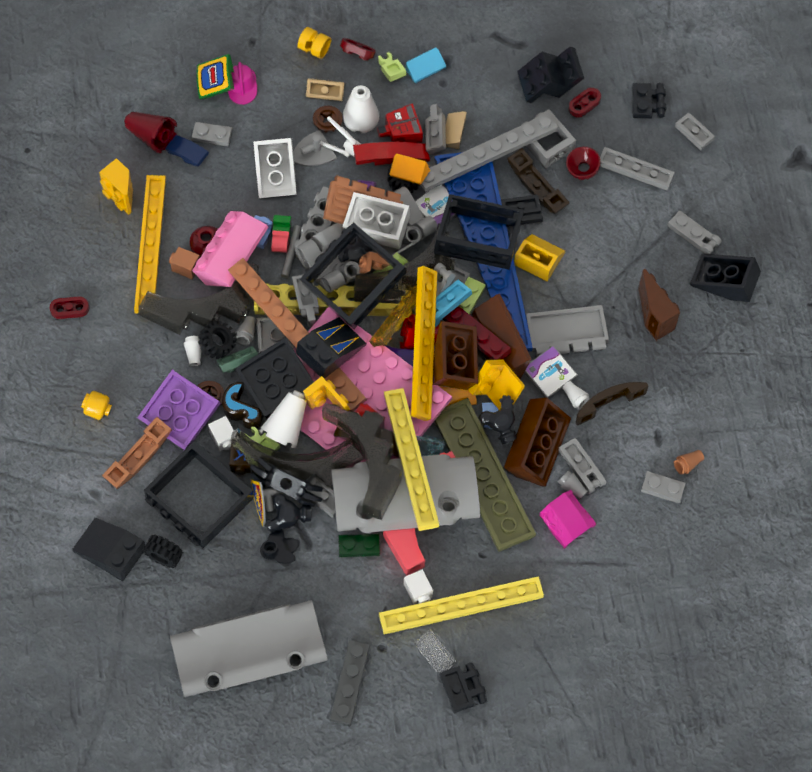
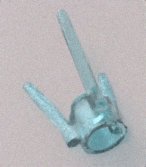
(434, 445)

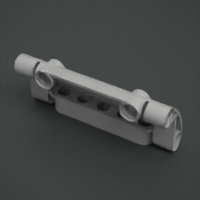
(336, 273)
(450, 482)

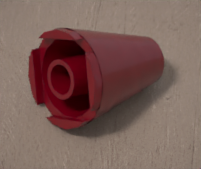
(151, 129)

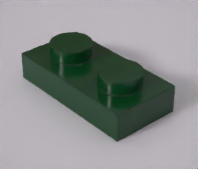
(359, 545)

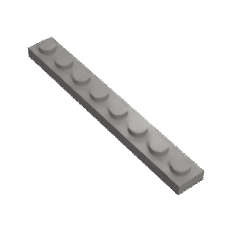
(489, 151)

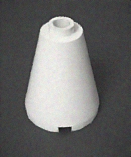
(360, 111)
(286, 419)

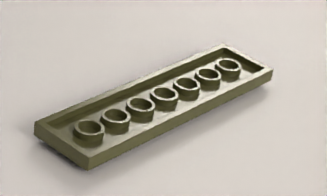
(497, 498)

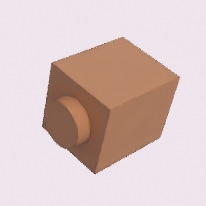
(183, 262)

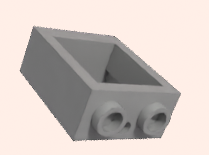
(557, 152)

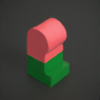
(281, 233)

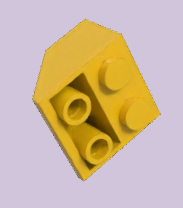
(117, 185)
(538, 257)

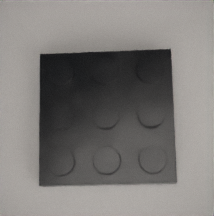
(273, 375)

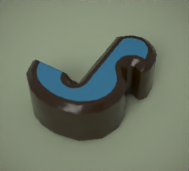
(239, 410)

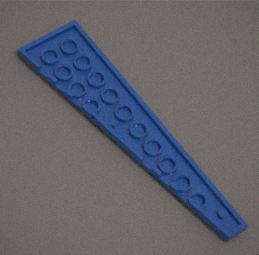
(482, 186)

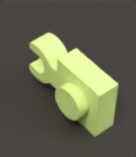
(391, 68)
(264, 440)

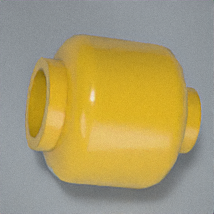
(96, 405)

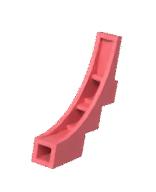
(405, 545)

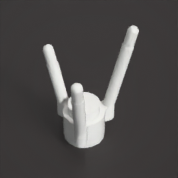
(348, 145)

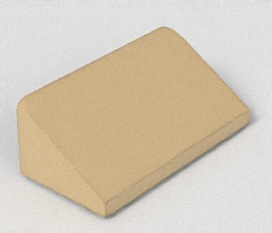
(325, 89)
(454, 129)

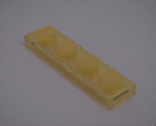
(395, 319)

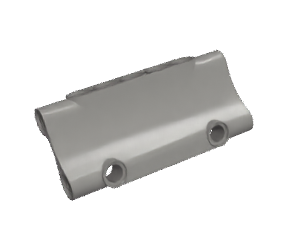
(248, 647)

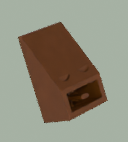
(658, 310)

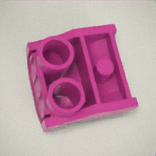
(566, 518)

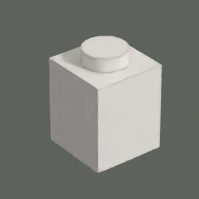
(221, 433)
(418, 587)

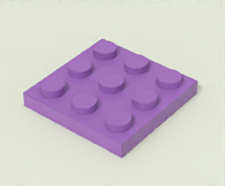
(181, 408)

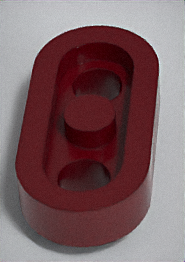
(351, 46)
(583, 103)
(69, 307)

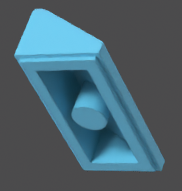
(425, 65)

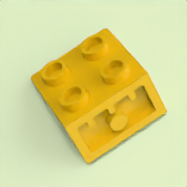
(497, 380)
(321, 390)

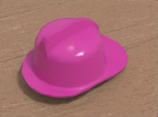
(244, 85)

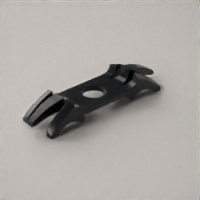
(274, 479)

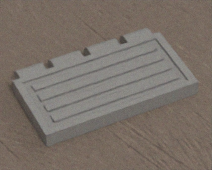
(568, 329)

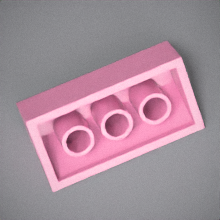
(231, 242)

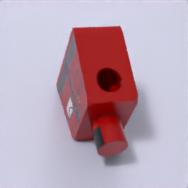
(402, 126)

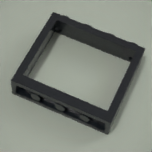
(475, 251)
(375, 296)
(196, 451)

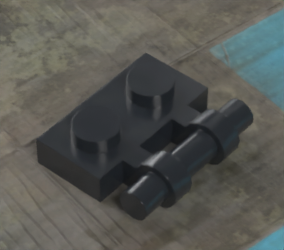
(642, 100)
(457, 690)

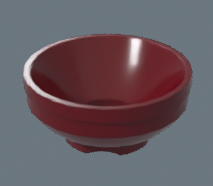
(583, 155)
(196, 244)

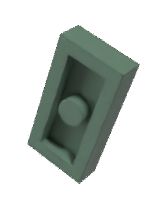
(232, 361)

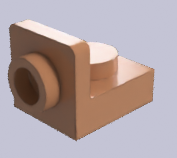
(373, 261)

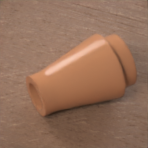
(687, 462)

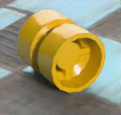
(311, 41)

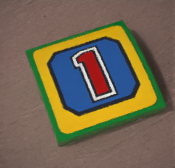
(215, 76)

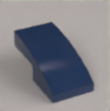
(188, 150)

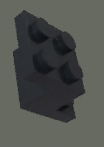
(550, 74)

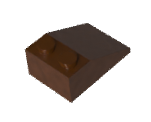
(455, 356)

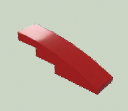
(384, 152)

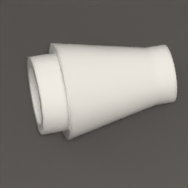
(193, 350)
(576, 395)

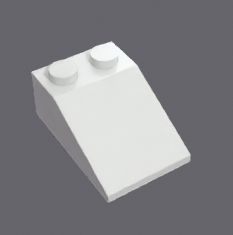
(275, 168)
(379, 218)

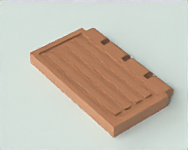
(341, 194)

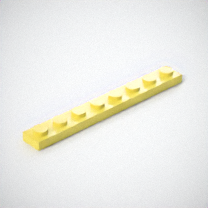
(411, 460)
(461, 605)

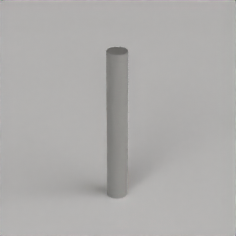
(291, 252)

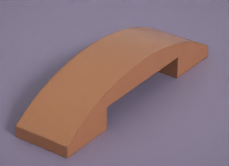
(139, 454)

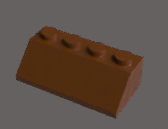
(497, 319)
(537, 441)

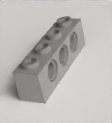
(315, 216)

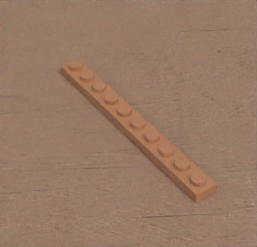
(288, 324)

